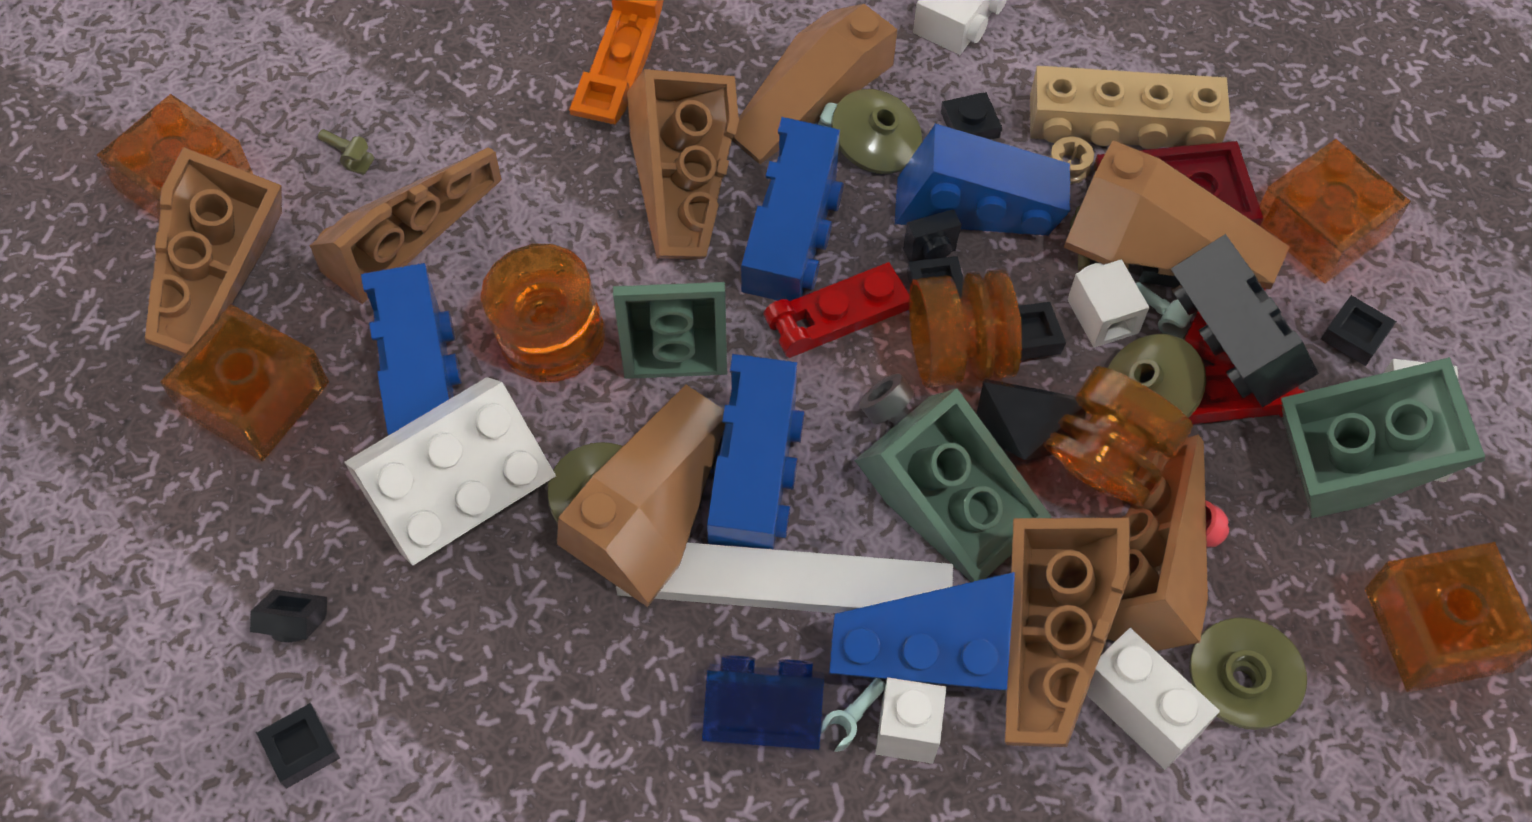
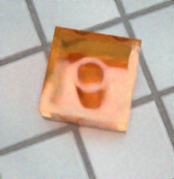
(149, 148)
(1331, 210)
(245, 382)
(1451, 616)

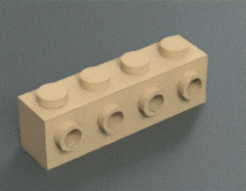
(1132, 111)

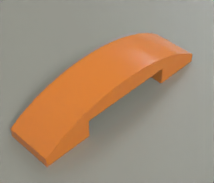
(618, 61)

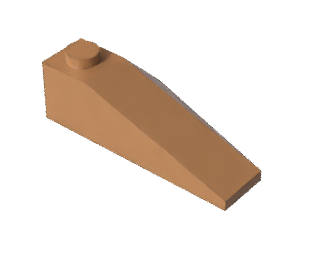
(205, 245)

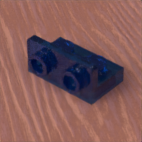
(763, 703)

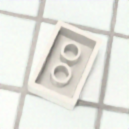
(450, 469)

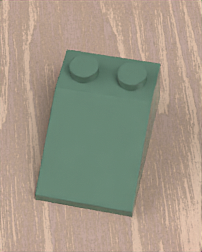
(672, 329)
(1379, 436)
(952, 483)

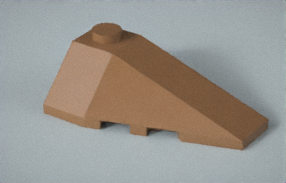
(819, 67)
(681, 152)
(1160, 217)
(403, 222)
(643, 502)
(1168, 555)
(1063, 608)

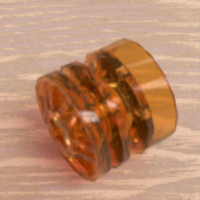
(543, 312)
(975, 327)
(1122, 429)

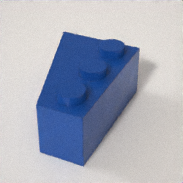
(984, 183)
(793, 213)
(411, 343)
(755, 454)
(932, 637)

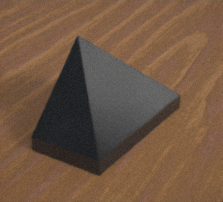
(1024, 416)

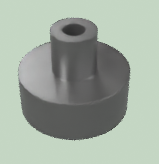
(887, 400)

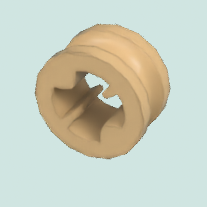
(1076, 148)

